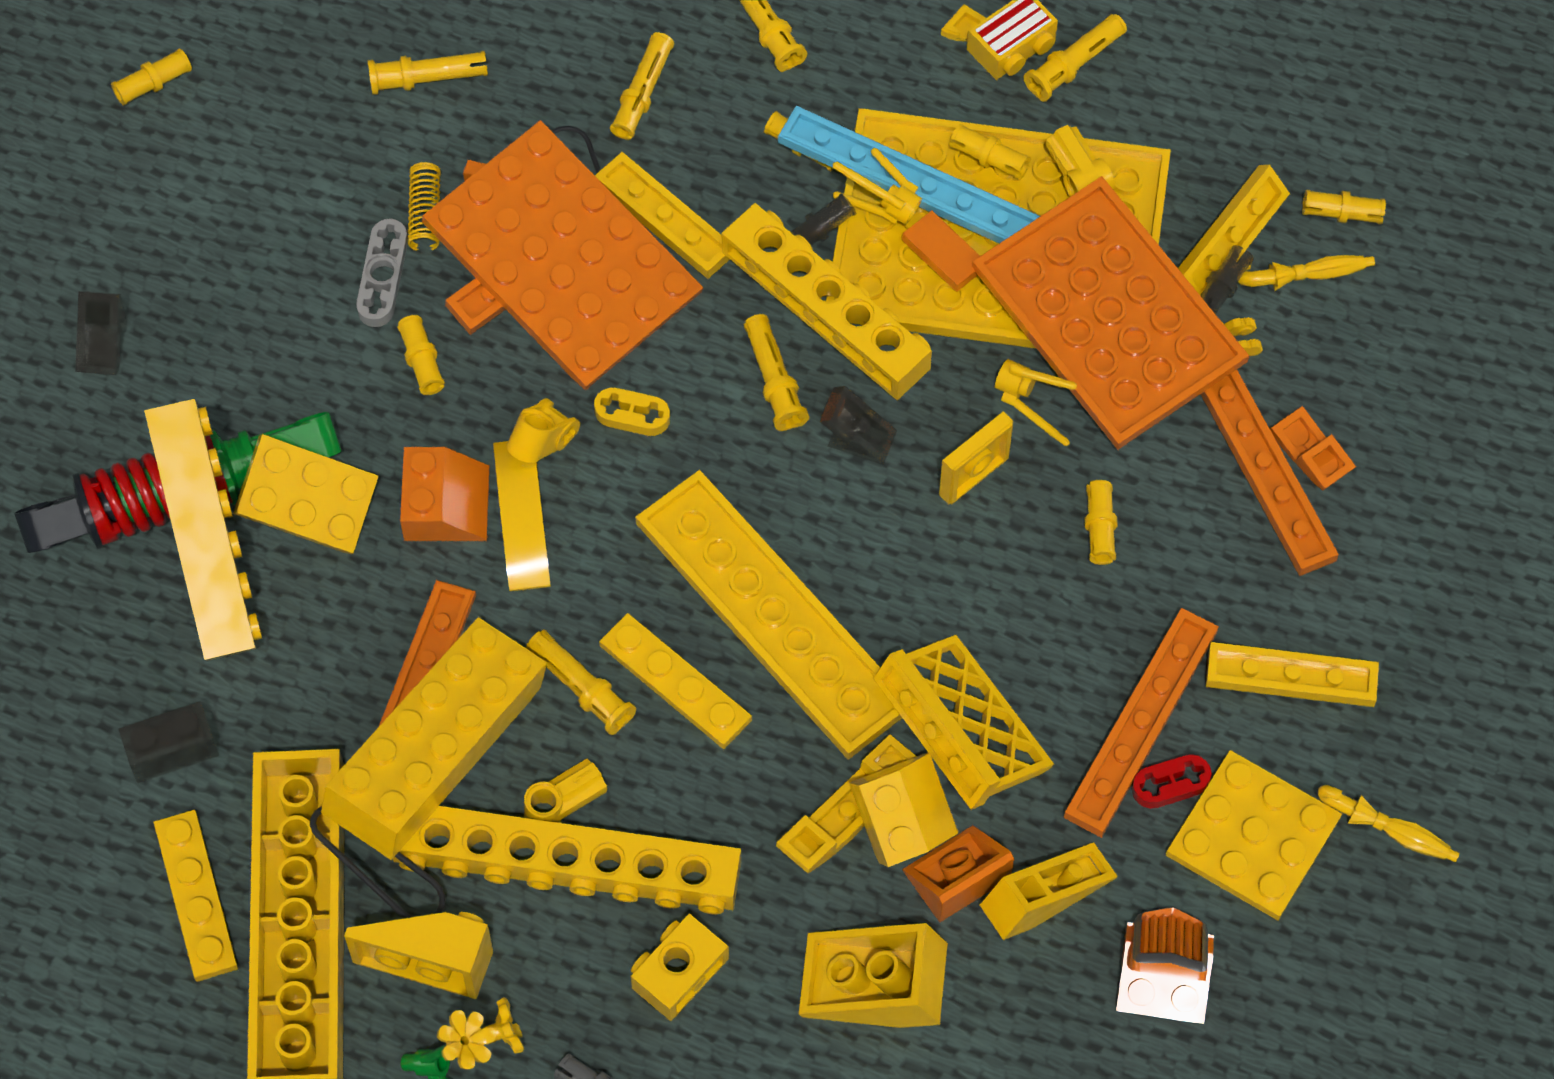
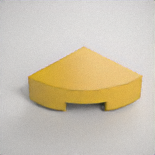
(960, 23)

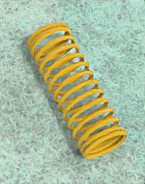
(419, 166)

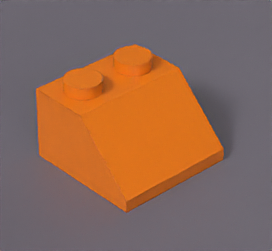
(443, 496)

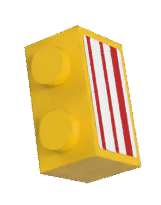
(1012, 36)

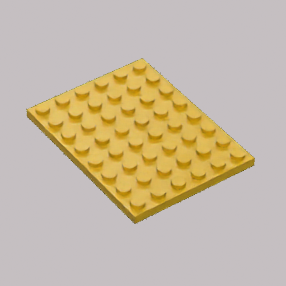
(872, 248)

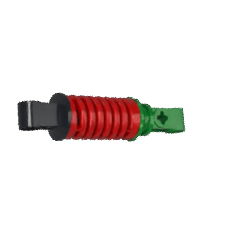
(139, 496)

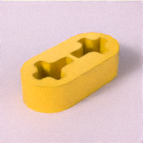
(633, 403)

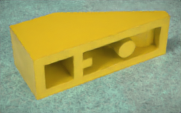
(1045, 889)

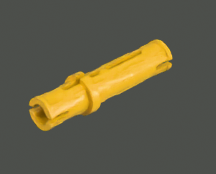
(637, 98)

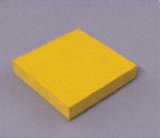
(976, 458)

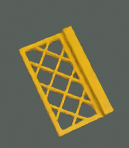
(943, 731)

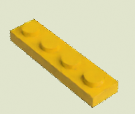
(664, 214)
(1236, 225)
(1292, 674)
(675, 681)
(195, 895)

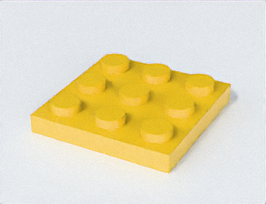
(1253, 835)

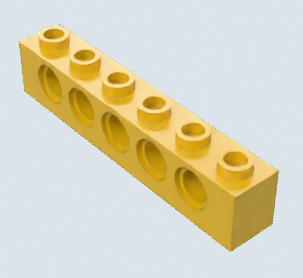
(892, 370)

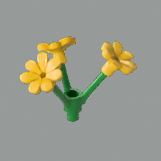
(465, 1042)

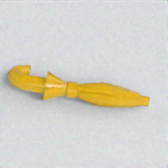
(1322, 268)
(1405, 833)

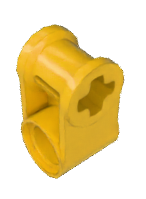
(541, 432)

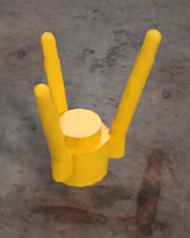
(899, 202)
(1019, 380)

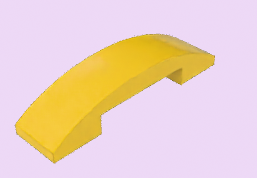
(521, 521)
(838, 820)

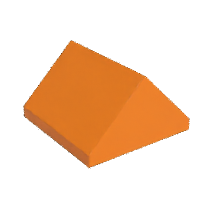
(959, 871)

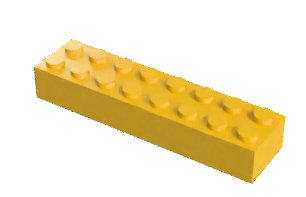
(295, 921)

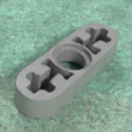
(376, 258)

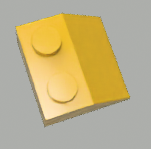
(904, 810)

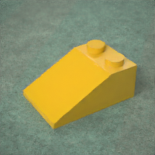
(428, 949)
(875, 976)

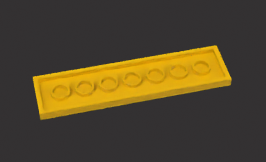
(771, 612)

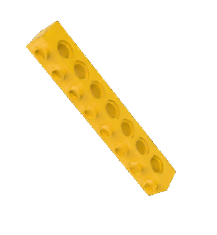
(590, 846)

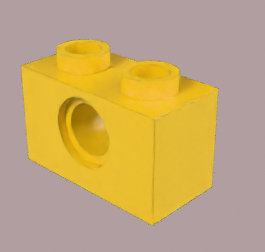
(674, 990)

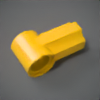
(1077, 160)
(565, 792)

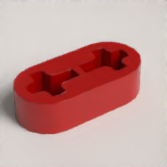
(1174, 790)

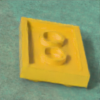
(305, 494)

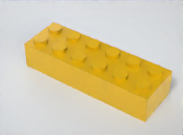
(200, 529)
(433, 738)

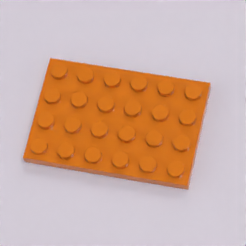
(562, 254)
(1110, 312)

